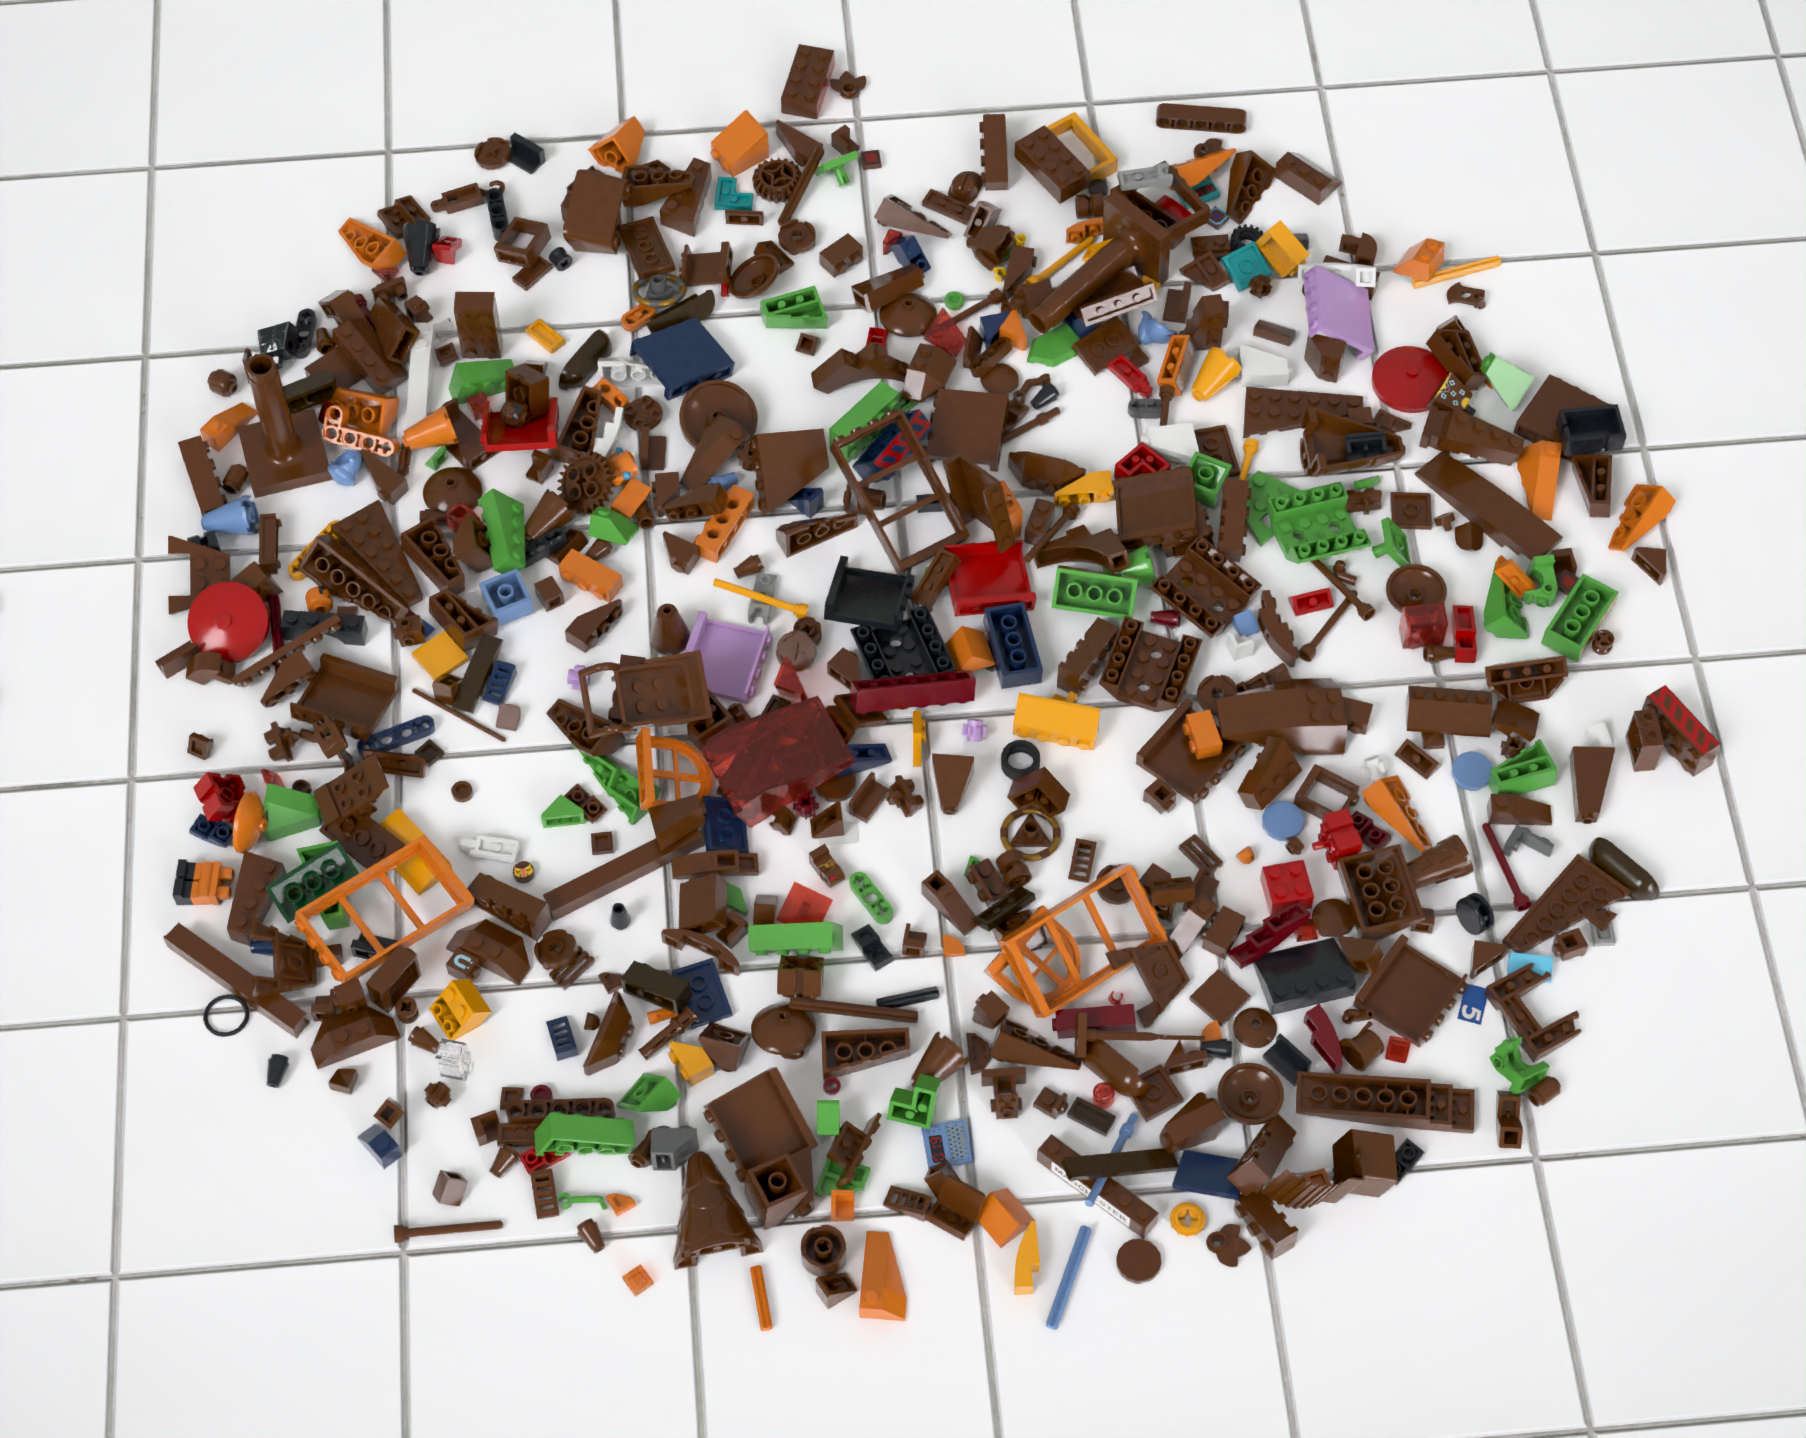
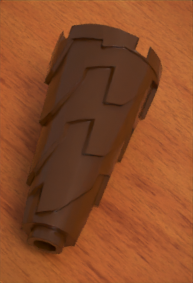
(1441, 863)

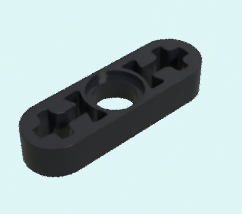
(302, 326)
(549, 548)

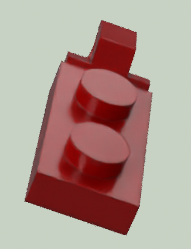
(1130, 376)

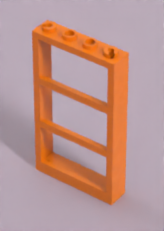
(438, 867)
(1021, 970)

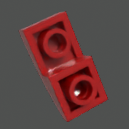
(1173, 207)
(534, 1163)

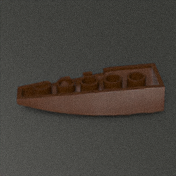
(349, 578)

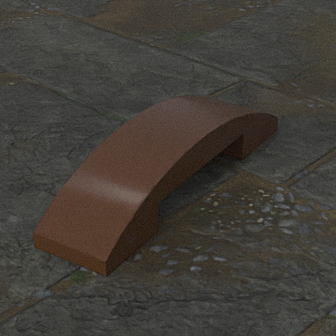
(679, 937)

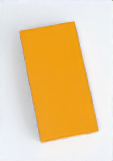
(545, 336)

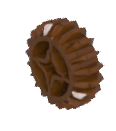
(775, 179)

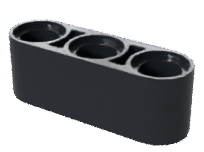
(497, 212)

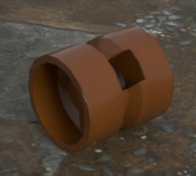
(1089, 206)
(1013, 868)

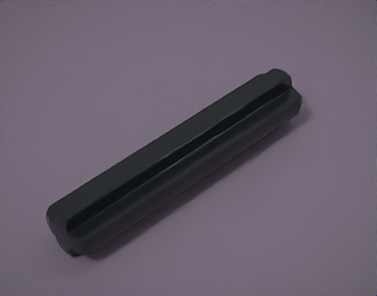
(909, 997)

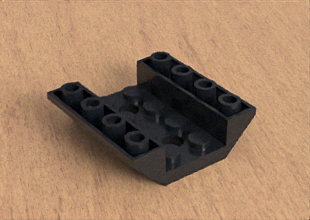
(919, 652)

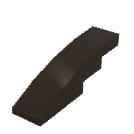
(477, 673)

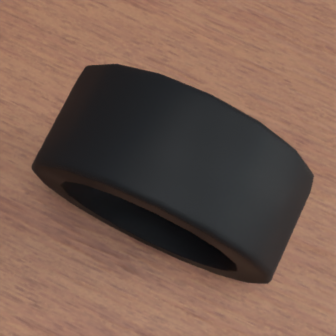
(1016, 747)

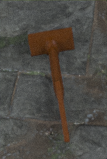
(1085, 1035)

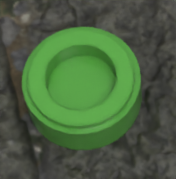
(954, 300)

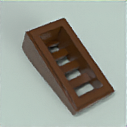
(1084, 844)
(544, 1179)
(926, 1201)

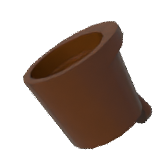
(1362, 1048)

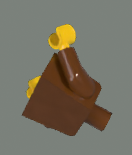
(992, 246)

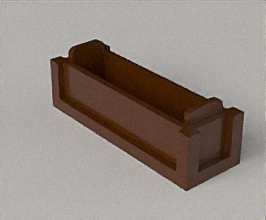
(268, 542)
(935, 578)

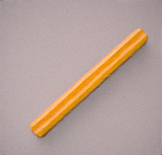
(1458, 271)

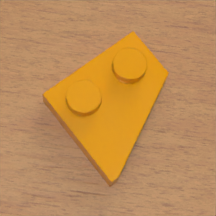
(919, 736)

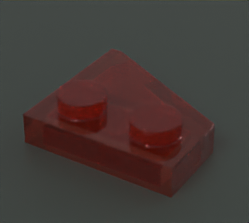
(945, 334)

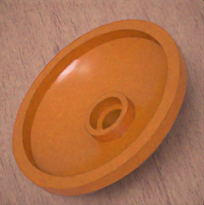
(248, 822)

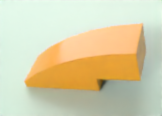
(1027, 1261)

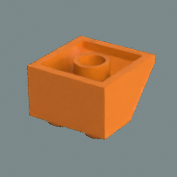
(1422, 260)

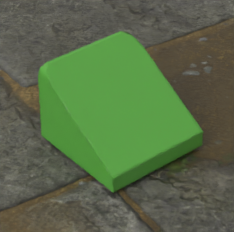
(437, 459)

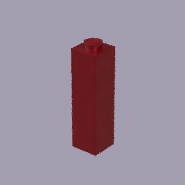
(1101, 1018)

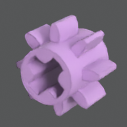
(573, 679)
(974, 730)

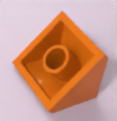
(969, 649)
(1003, 1216)

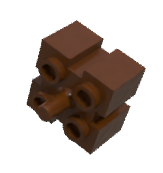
(800, 976)

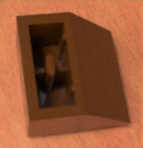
(1154, 872)

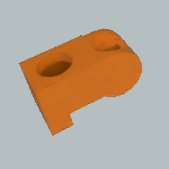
(611, 396)

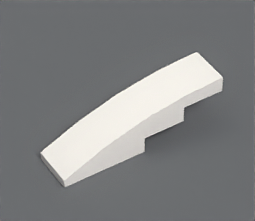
(611, 433)

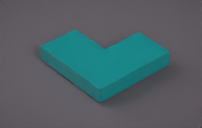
(729, 199)

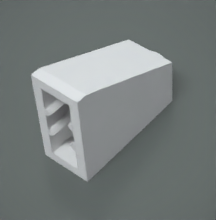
(1262, 368)
(1172, 442)

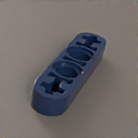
(394, 733)

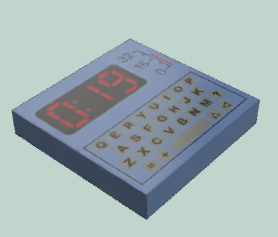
(947, 1142)

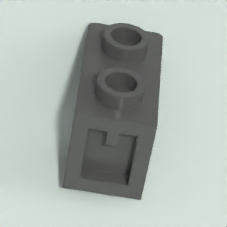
(1523, 835)

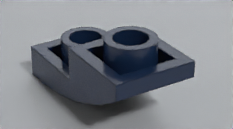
(212, 832)

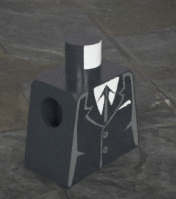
(279, 342)

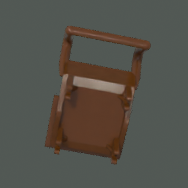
(654, 693)

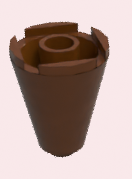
(548, 514)
(669, 631)
(940, 1059)

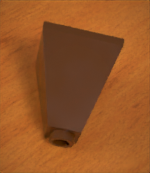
(952, 779)

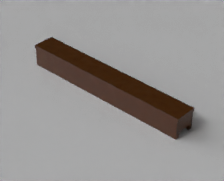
(617, 874)
(235, 979)

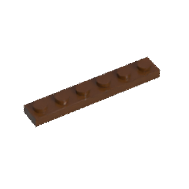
(263, 666)

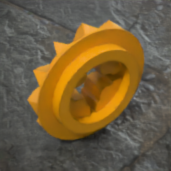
(1195, 1213)

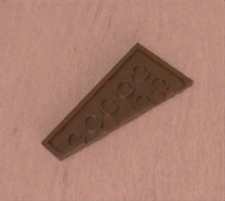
(1284, 409)
(1565, 903)

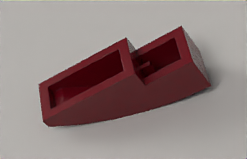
(1324, 1037)

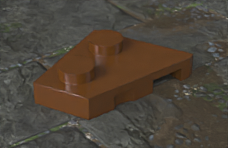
(1206, 272)

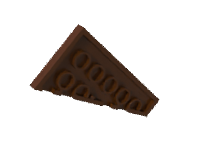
(375, 543)

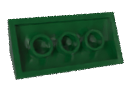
(311, 880)

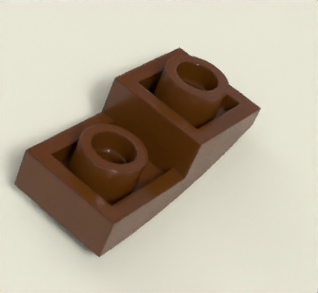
(591, 806)

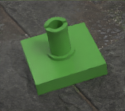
(837, 166)
(1394, 543)

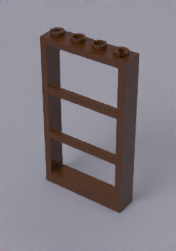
(919, 455)

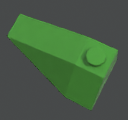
(1503, 612)

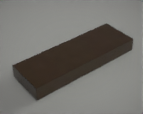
(1004, 908)

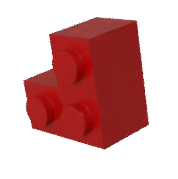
(1138, 461)

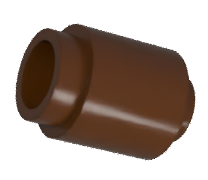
(235, 478)
(1544, 1091)

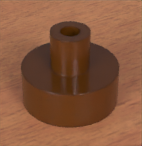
(1445, 520)

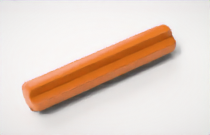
(761, 1298)

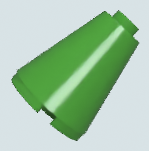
(1140, 566)

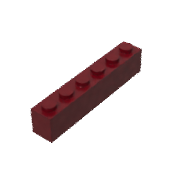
(912, 691)

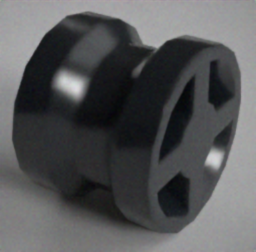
(560, 259)

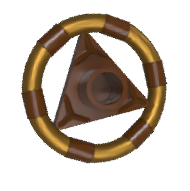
(1031, 834)

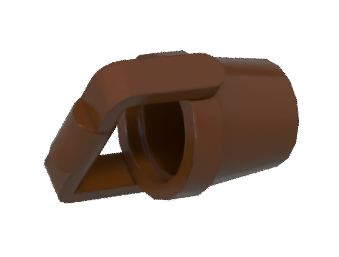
(876, 498)

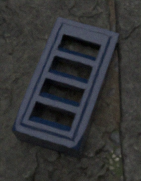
(502, 670)
(565, 1052)

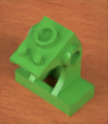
(1542, 570)
(1514, 1069)

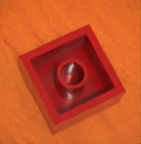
(1285, 885)

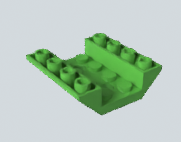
(1310, 516)

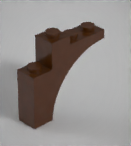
(846, 367)
(1082, 546)

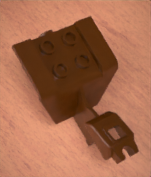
(354, 789)

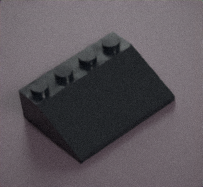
(1304, 976)

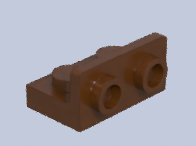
(987, 882)

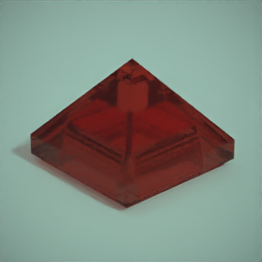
(387, 272)

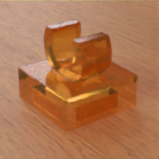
(637, 1280)

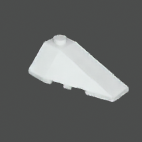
(626, 373)

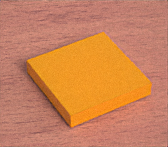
(439, 656)

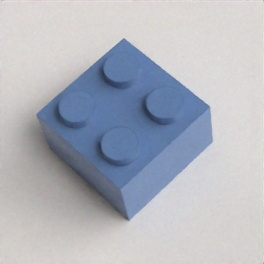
(506, 597)

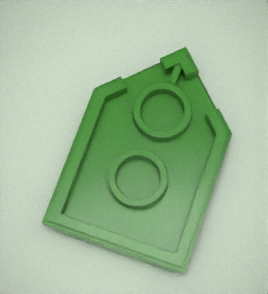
(1053, 346)

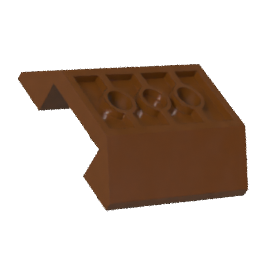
(1213, 581)
(1132, 666)

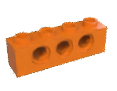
(713, 548)

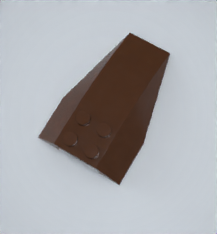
(1301, 711)

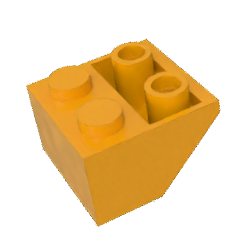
(459, 1009)

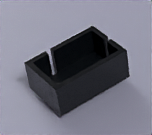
(1590, 429)

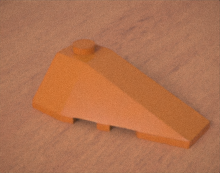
(1199, 168)
(371, 246)
(368, 409)
(1539, 476)
(1390, 801)
(881, 1284)

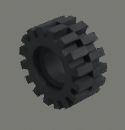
(1244, 233)

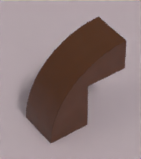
(1508, 1125)

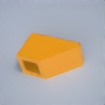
(692, 1061)

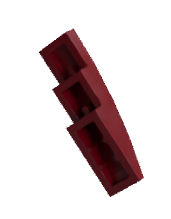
(1271, 934)

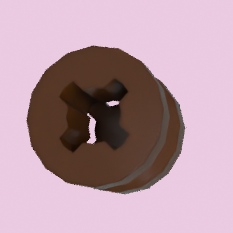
(1601, 637)
(407, 1015)

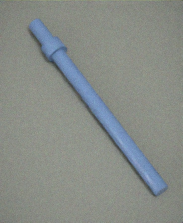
(1124, 1133)

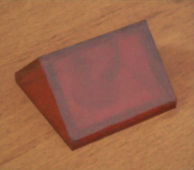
(788, 682)

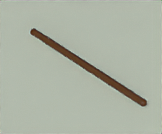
(459, 715)

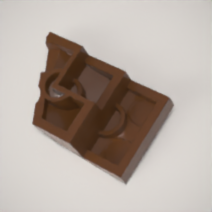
(1275, 675)

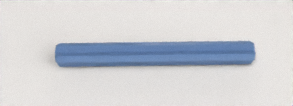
(1068, 1277)

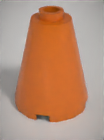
(430, 431)

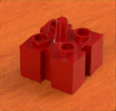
(220, 795)
(1338, 836)

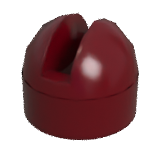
(829, 1082)

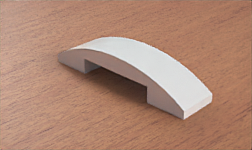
(1359, 274)

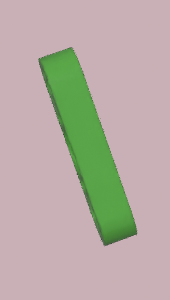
(872, 907)

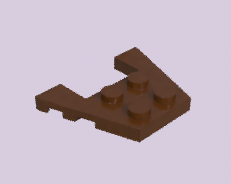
(206, 568)
(292, 962)
(1159, 971)

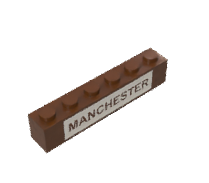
(1113, 1196)

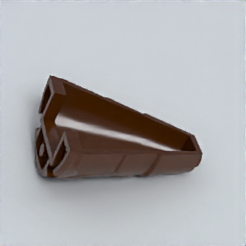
(1323, 444)
(710, 1216)

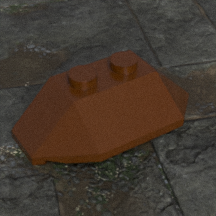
(927, 372)
(1043, 471)
(1527, 679)
(496, 948)
(351, 1035)
(611, 1037)

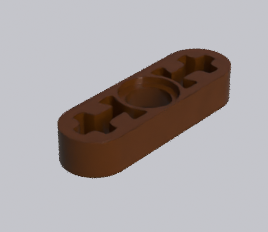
(990, 357)

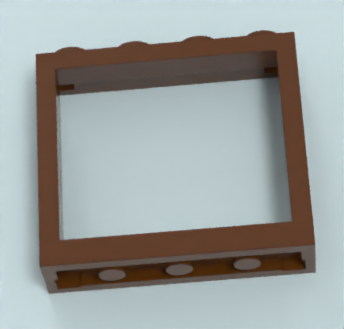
(1190, 223)

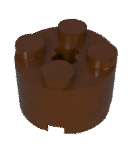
(813, 1252)

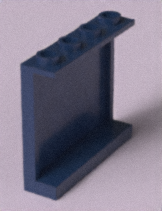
(683, 357)

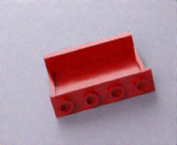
(535, 435)
(988, 578)

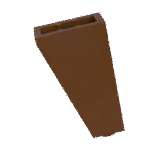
(887, 287)
(393, 330)
(1589, 779)

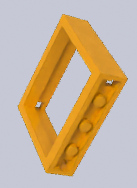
(1108, 161)

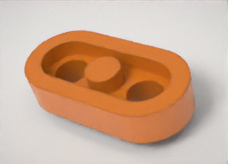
(637, 317)

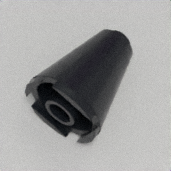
(418, 245)

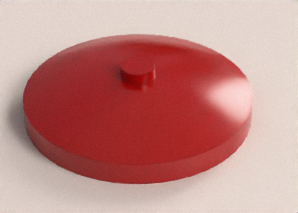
(1407, 378)
(229, 621)

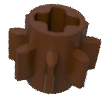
(1260, 286)
(1512, 747)
(437, 1094)

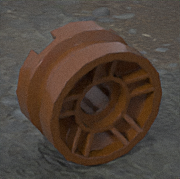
(809, 624)

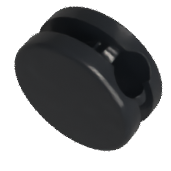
(1475, 913)

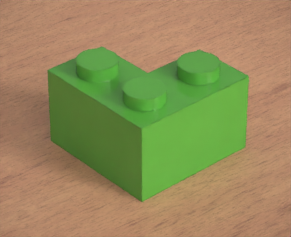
(916, 1106)

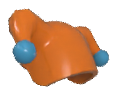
(623, 465)

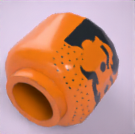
(319, 599)

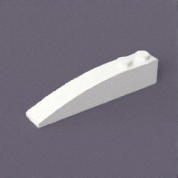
(420, 374)

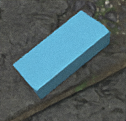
(1519, 960)

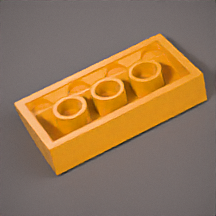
(413, 870)

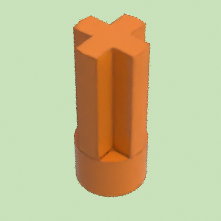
(660, 1015)

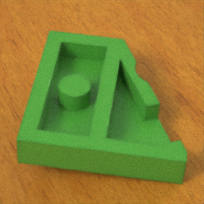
(831, 1174)

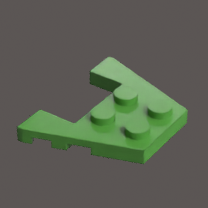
(1263, 487)

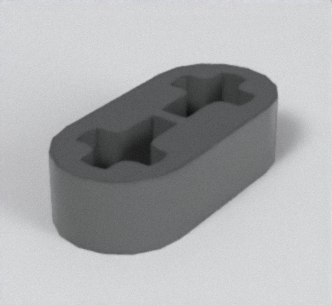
(1145, 407)

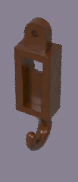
(466, 197)

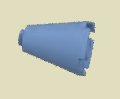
(233, 518)

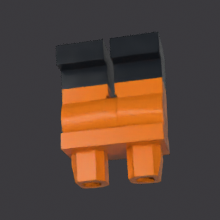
(202, 883)

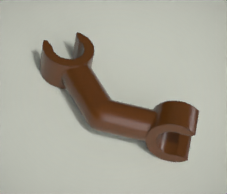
(1042, 380)

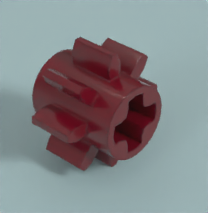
(806, 806)

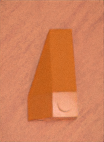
(1644, 509)

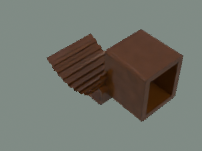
(1362, 1166)

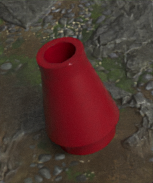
(1167, 618)

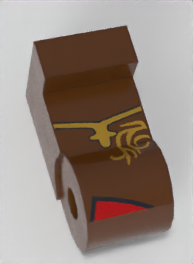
(826, 866)

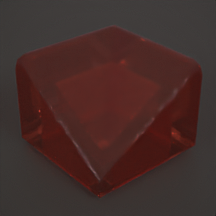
(476, 404)

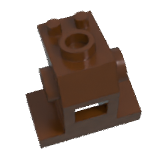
(1004, 1081)

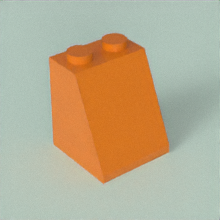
(740, 145)

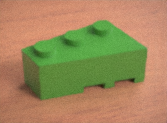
(1525, 772)

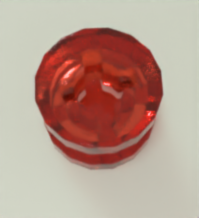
(1101, 1091)

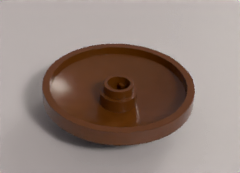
(712, 399)

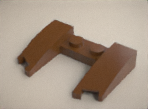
(1536, 1041)

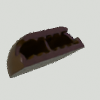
(689, 308)
(585, 361)
(310, 391)
(1623, 869)

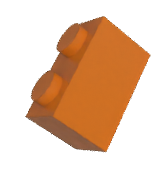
(1202, 734)

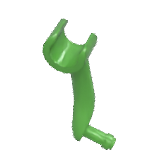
(581, 1199)

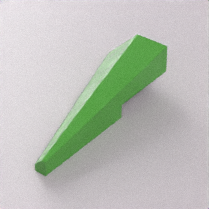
(620, 784)

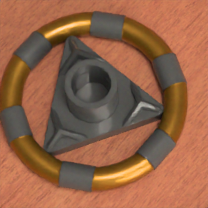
(659, 290)

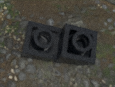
(1406, 1158)

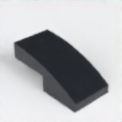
(871, 947)

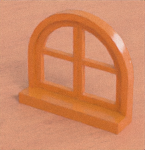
(646, 773)
(999, 963)

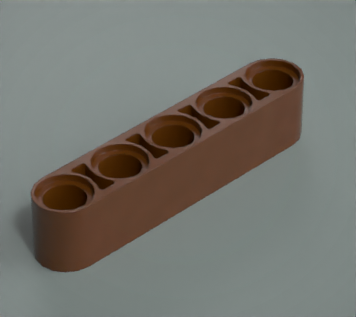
(1201, 118)
(571, 1106)

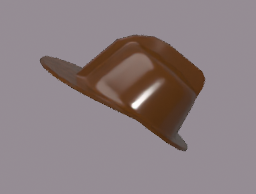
(965, 187)

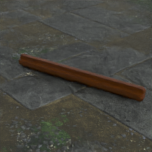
(854, 1010)

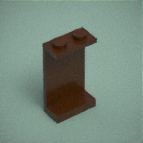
(468, 450)

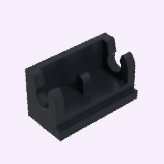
(1364, 445)

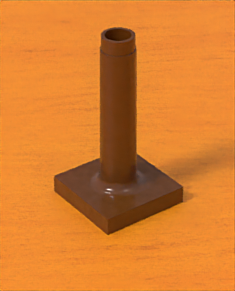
(1135, 242)
(283, 447)

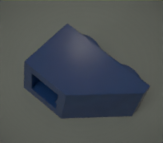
(909, 251)

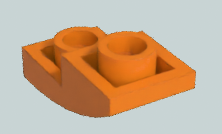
(1078, 231)

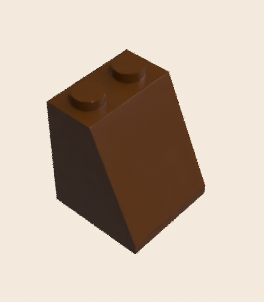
(774, 1190)

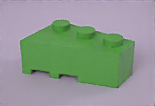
(794, 310)
(478, 377)

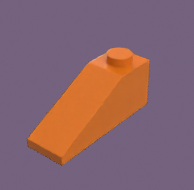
(223, 426)

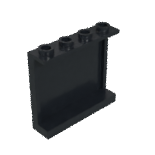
(867, 597)

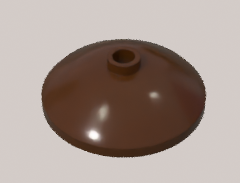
(754, 276)
(908, 315)
(441, 495)
(1417, 582)
(782, 1029)
(1252, 1082)

